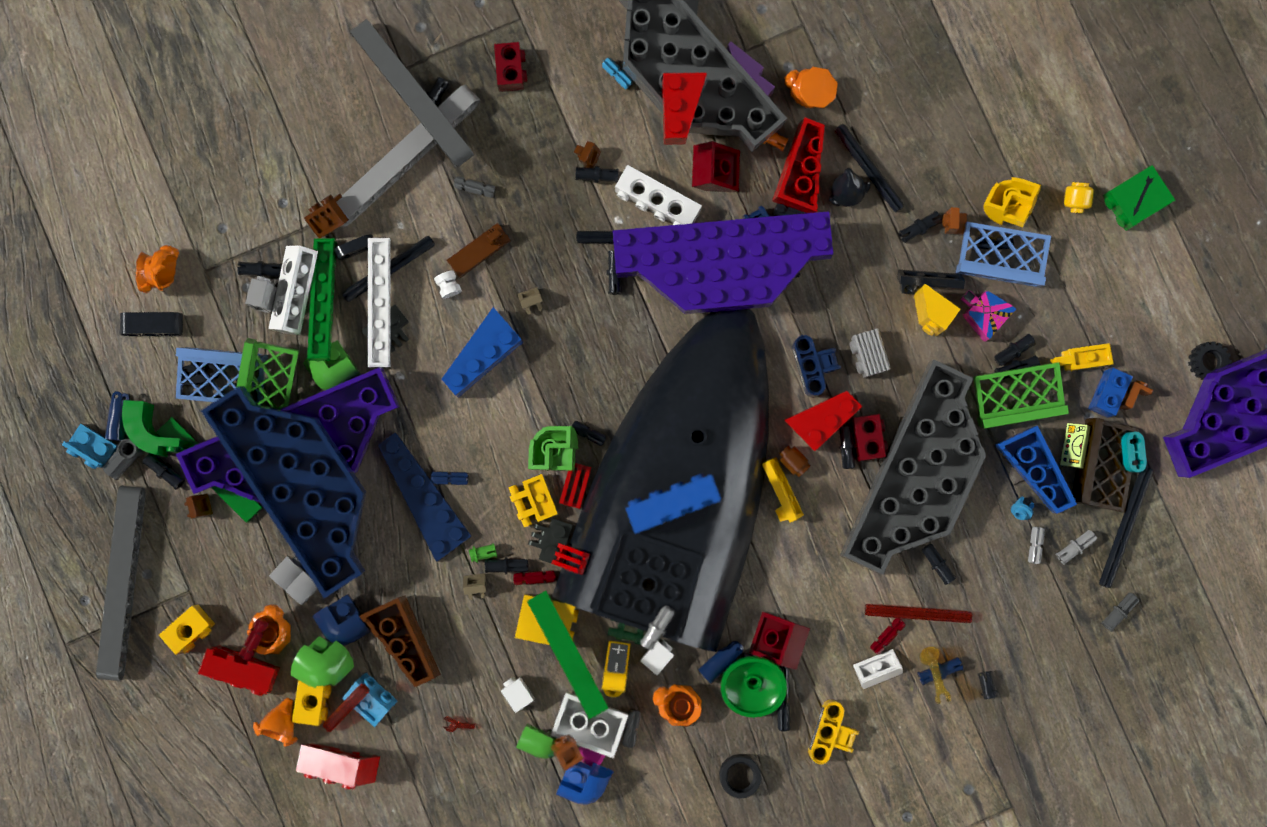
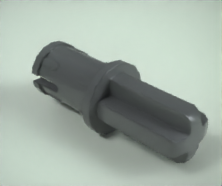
(1120, 612)

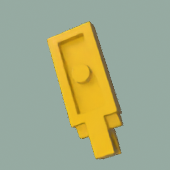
(1085, 357)

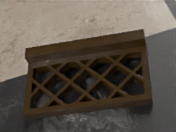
(1086, 476)

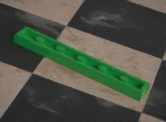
(322, 301)
(242, 506)
(567, 655)

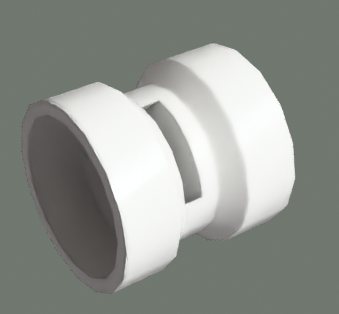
(447, 284)

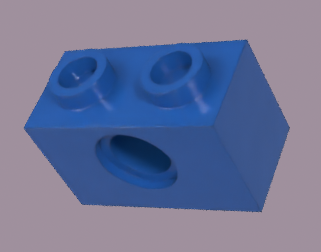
(1110, 392)

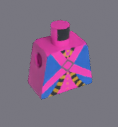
(986, 313)

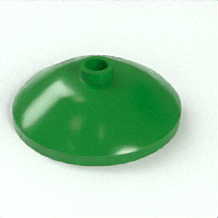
(755, 697)

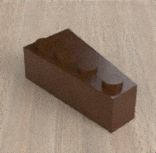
(403, 639)

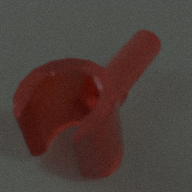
(454, 724)

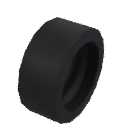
(740, 793)

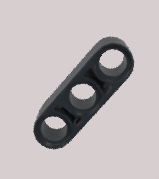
(151, 324)

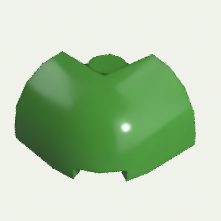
(334, 372)
(553, 449)
(322, 663)
(536, 742)

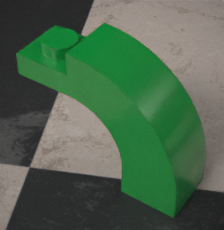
(139, 428)

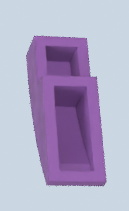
(752, 67)

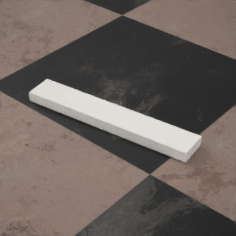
(379, 302)

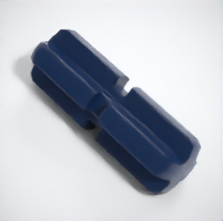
(455, 478)

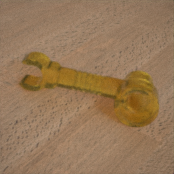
(932, 662)

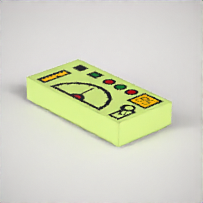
(1075, 445)

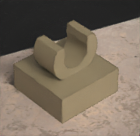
(530, 298)
(474, 584)

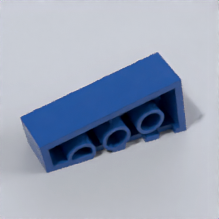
(484, 351)

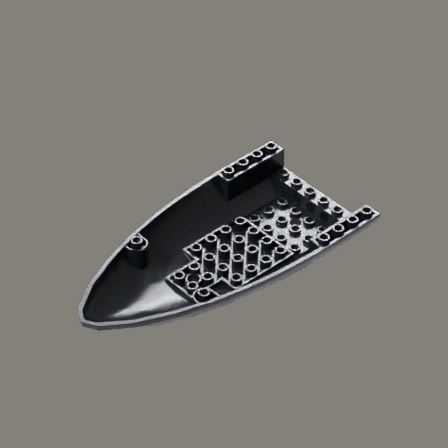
(708, 385)

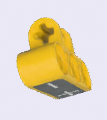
(616, 668)
(840, 737)

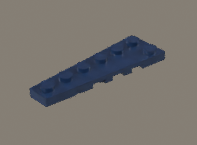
(431, 511)

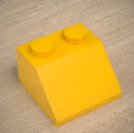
(934, 310)

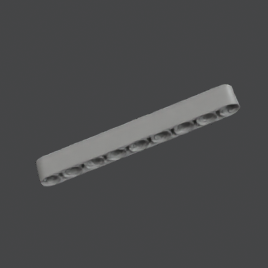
(403, 157)

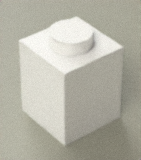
(658, 657)
(517, 693)

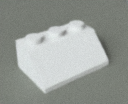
(597, 734)

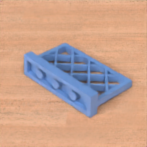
(1001, 273)
(216, 357)

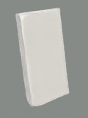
(878, 669)

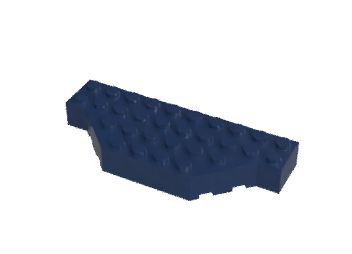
(297, 481)

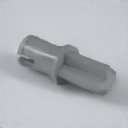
(1076, 547)
(657, 628)

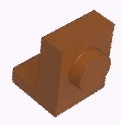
(954, 221)
(1135, 388)
(566, 751)

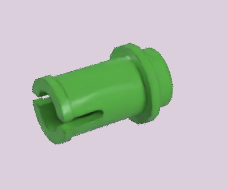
(482, 552)

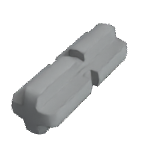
(1037, 540)

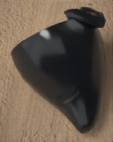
(848, 189)

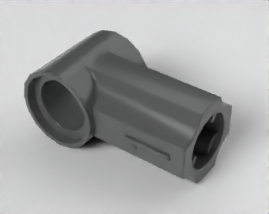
(121, 459)

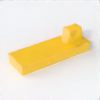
(790, 507)

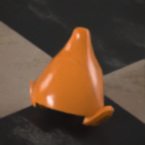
(278, 724)

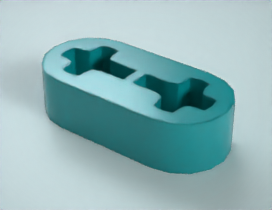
(1134, 452)

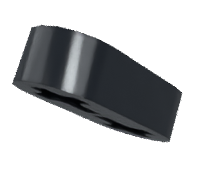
(353, 247)
(199, 379)

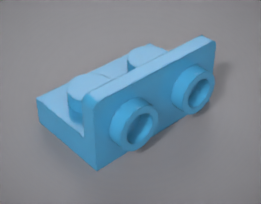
(90, 446)
(375, 703)

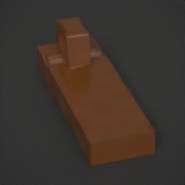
(478, 250)

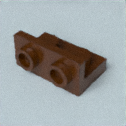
(326, 217)

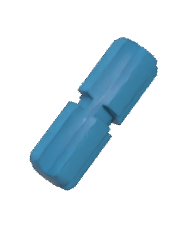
(614, 70)

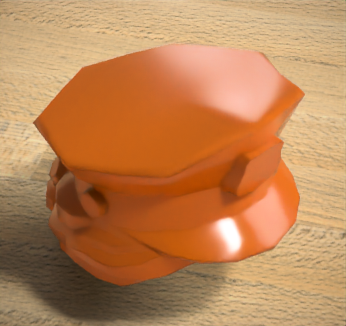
(812, 87)
(156, 270)
(277, 632)
(678, 704)

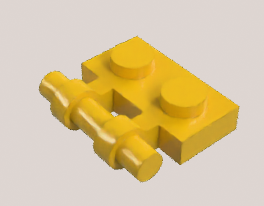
(539, 498)

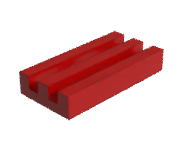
(570, 503)
(561, 555)

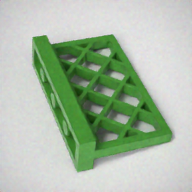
(248, 364)
(1020, 414)

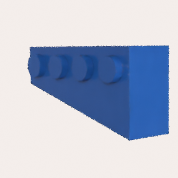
(1037, 466)
(672, 504)

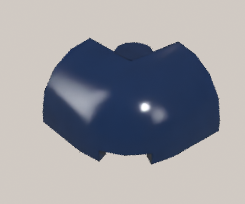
(342, 621)

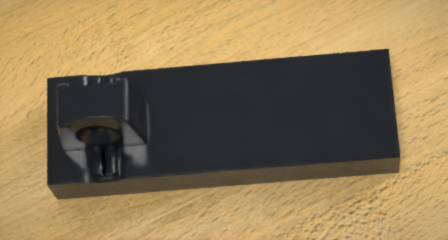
(911, 279)

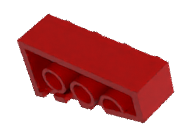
(800, 175)

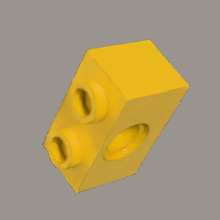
(175, 634)
(308, 714)

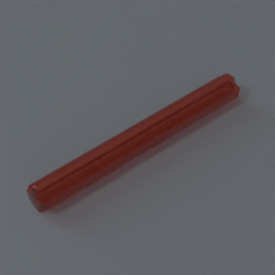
(918, 613)

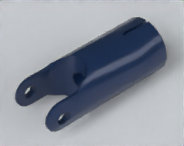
(115, 428)
(720, 661)

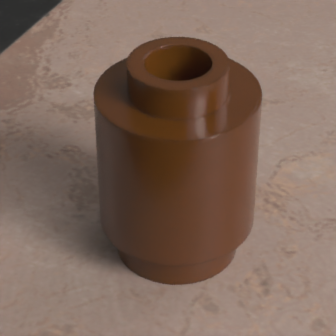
(794, 460)

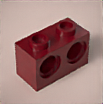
(506, 67)
(863, 438)

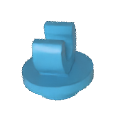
(1022, 511)

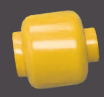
(1078, 197)

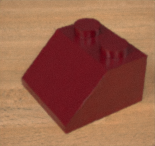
(715, 167)
(779, 640)

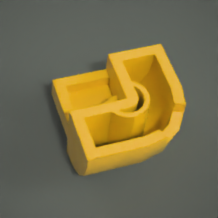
(1011, 201)

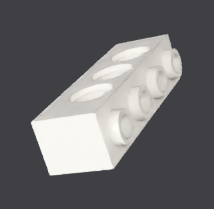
(632, 178)
(293, 290)

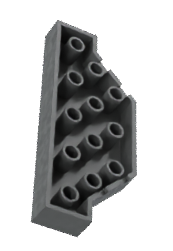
(673, 39)
(922, 475)

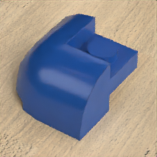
(584, 783)

